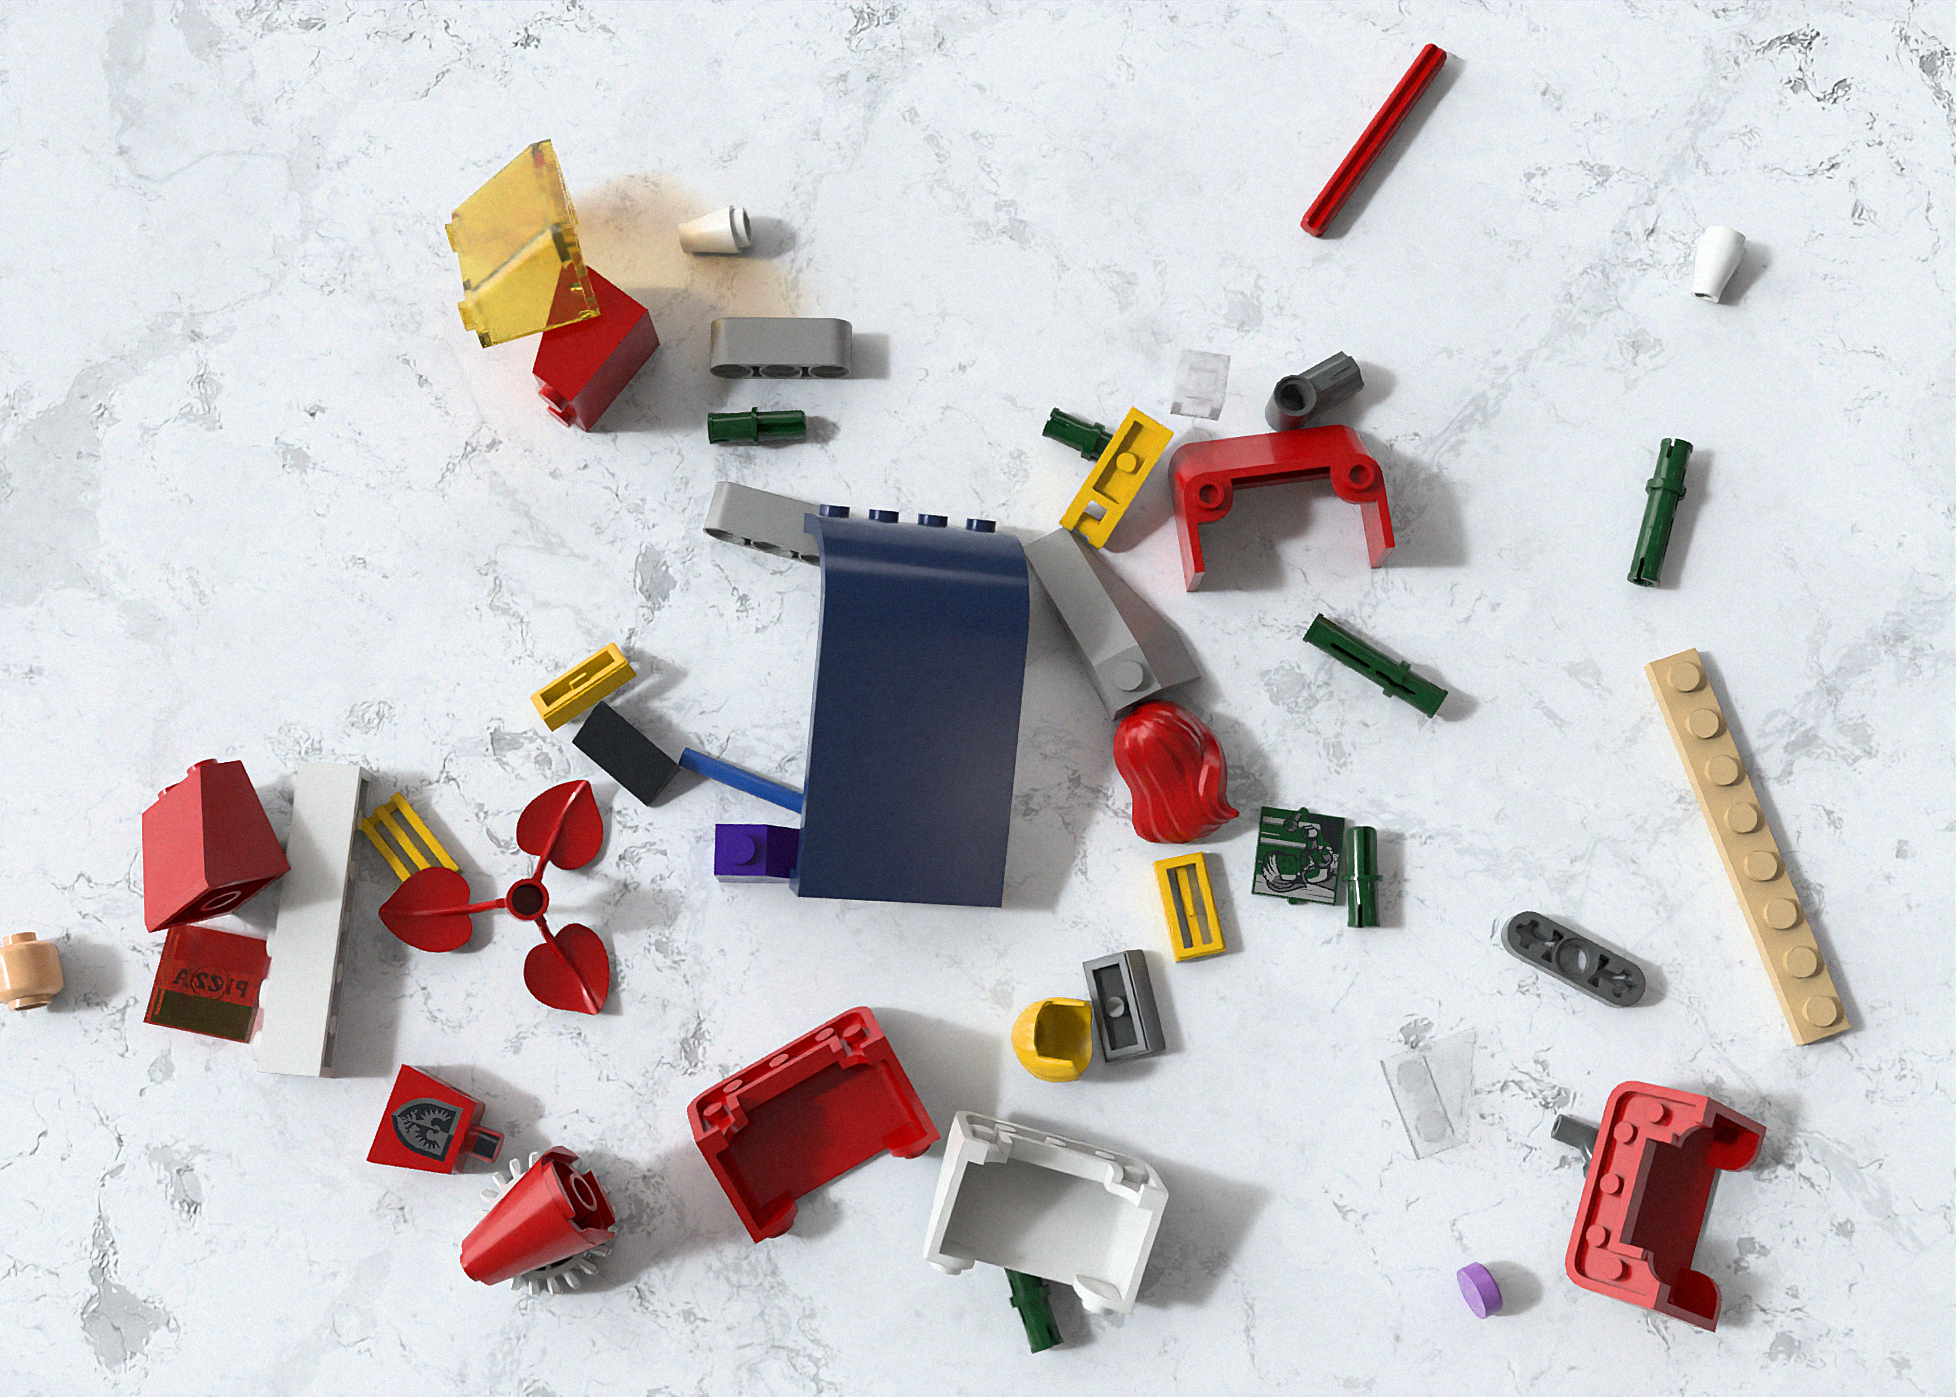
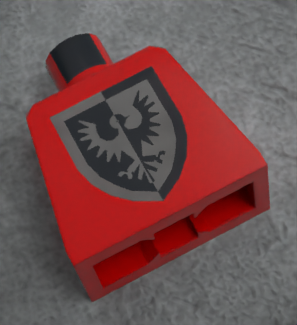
(432, 1126)

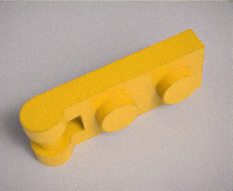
(1117, 475)

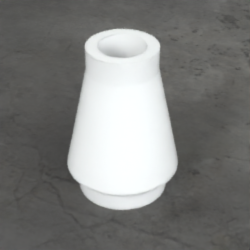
(720, 231)
(1716, 261)

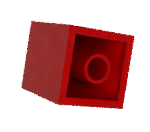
(594, 359)
(206, 847)

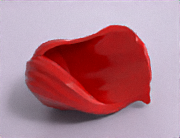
(1172, 773)

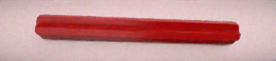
(1373, 140)

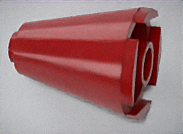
(539, 1221)

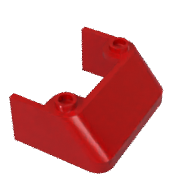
(1209, 471)

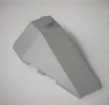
(1113, 631)

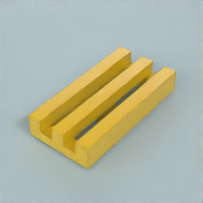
(582, 686)
(384, 814)
(1198, 949)

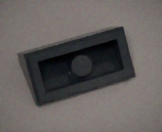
(625, 754)

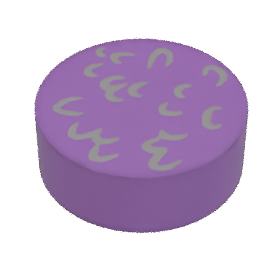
(1479, 1290)

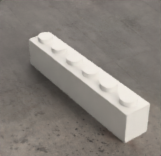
(313, 921)

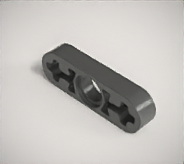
(1601, 988)

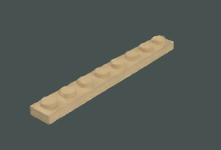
(1747, 847)

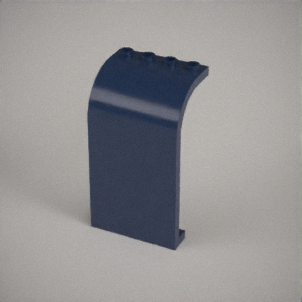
(912, 710)

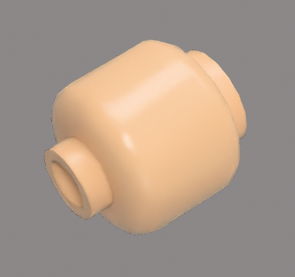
(29, 972)

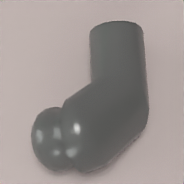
(1576, 1135)

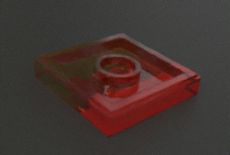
(208, 983)

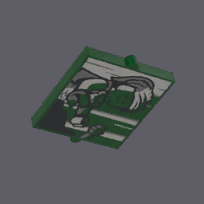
(1297, 856)

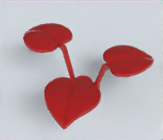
(566, 970)

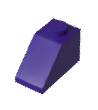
(754, 853)

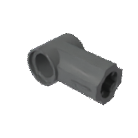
(1313, 391)

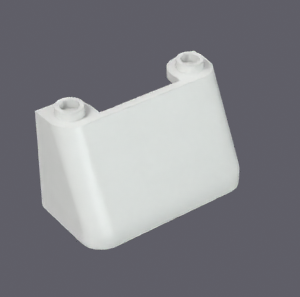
(1045, 1210)

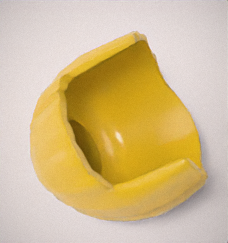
(1054, 1038)

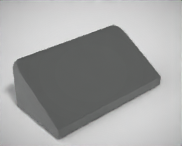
(1124, 1005)

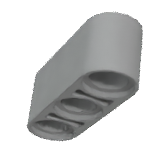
(781, 348)
(762, 522)

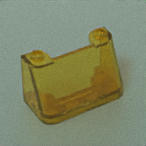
(521, 252)

